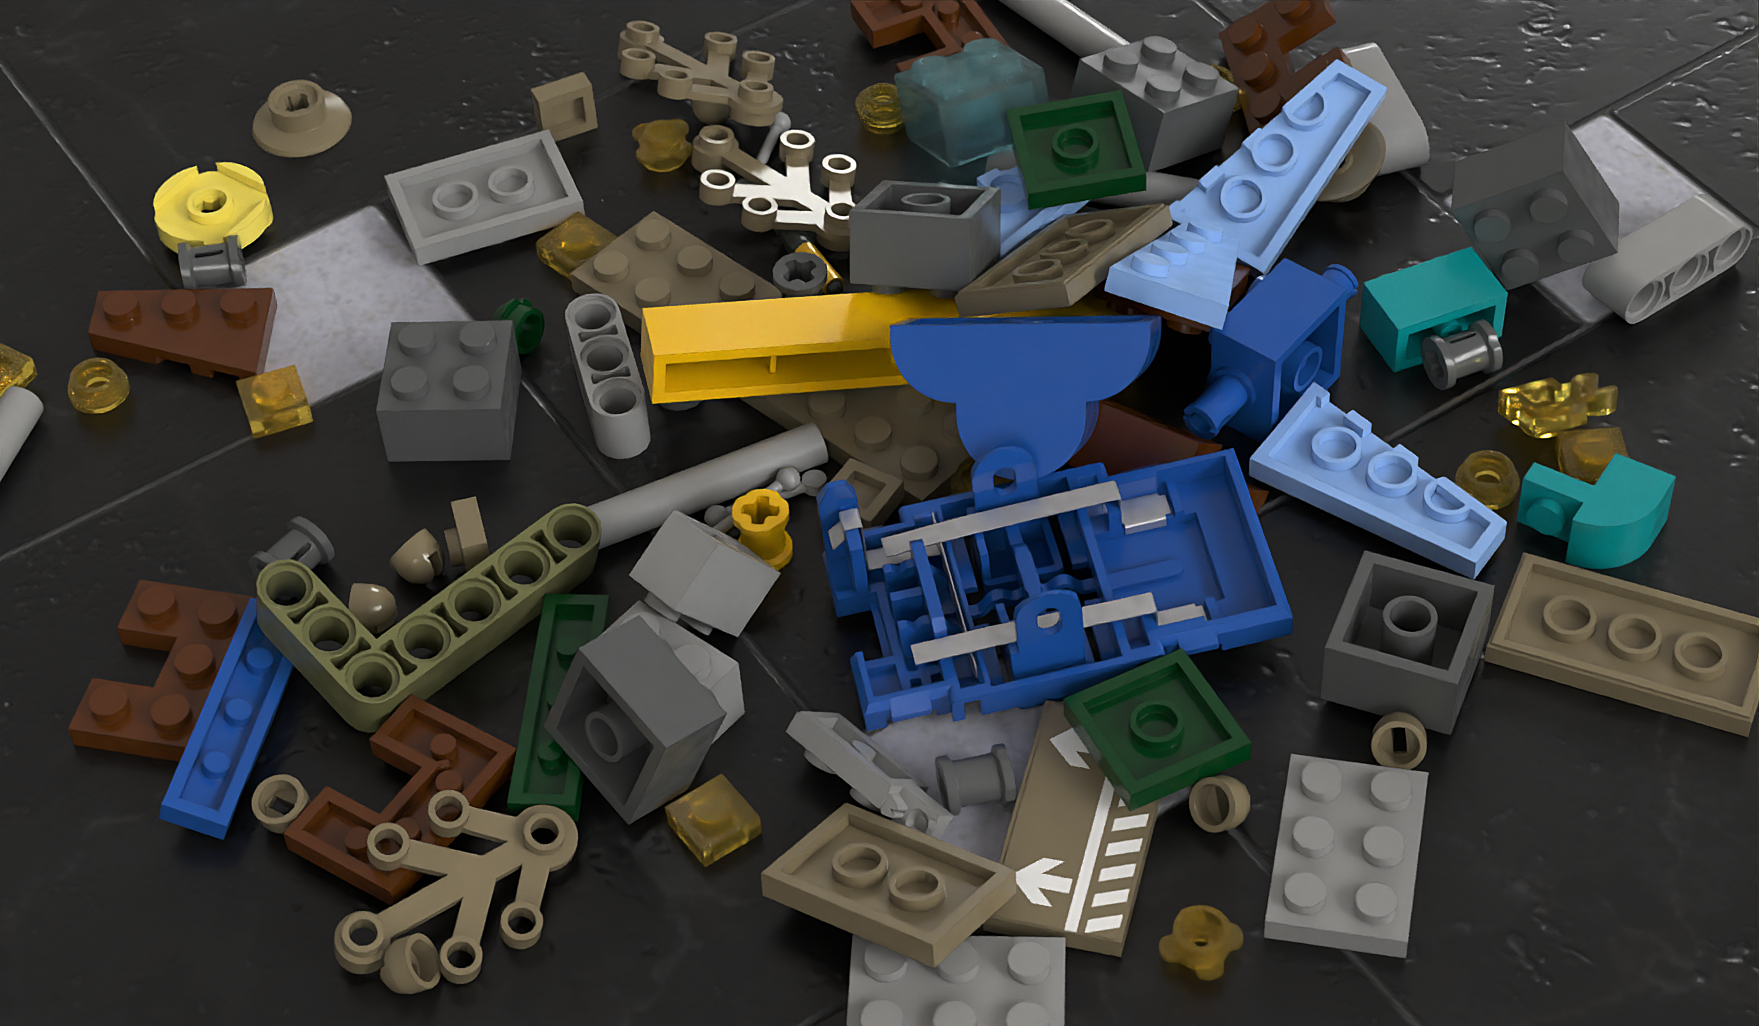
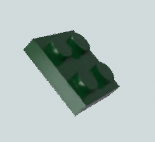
(1075, 150)
(1156, 729)

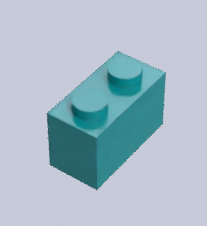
(1428, 301)

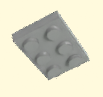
(483, 197)
(1347, 856)
(975, 985)

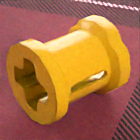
(762, 523)

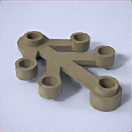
(686, 78)
(717, 155)
(464, 879)

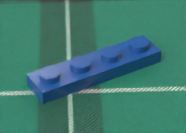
(228, 732)

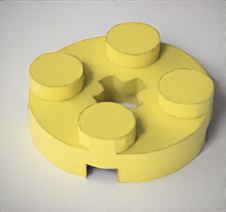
(232, 191)

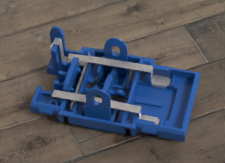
(1166, 552)

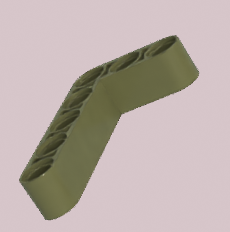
(432, 626)

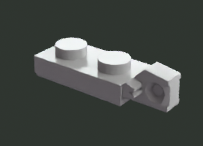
(875, 775)

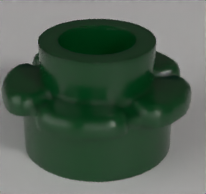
(527, 323)

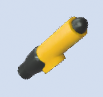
(799, 241)

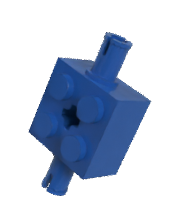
(1273, 350)

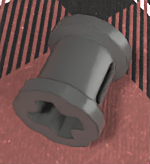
(212, 264)
(800, 275)
(1461, 354)
(302, 539)
(976, 779)

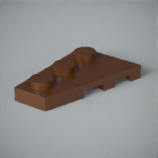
(197, 327)

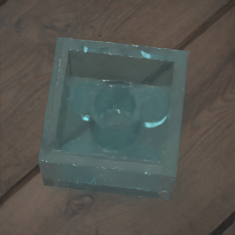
(961, 100)

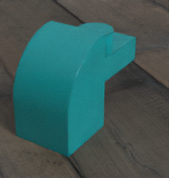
(1600, 522)

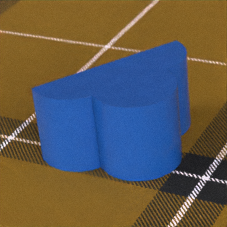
(1025, 377)

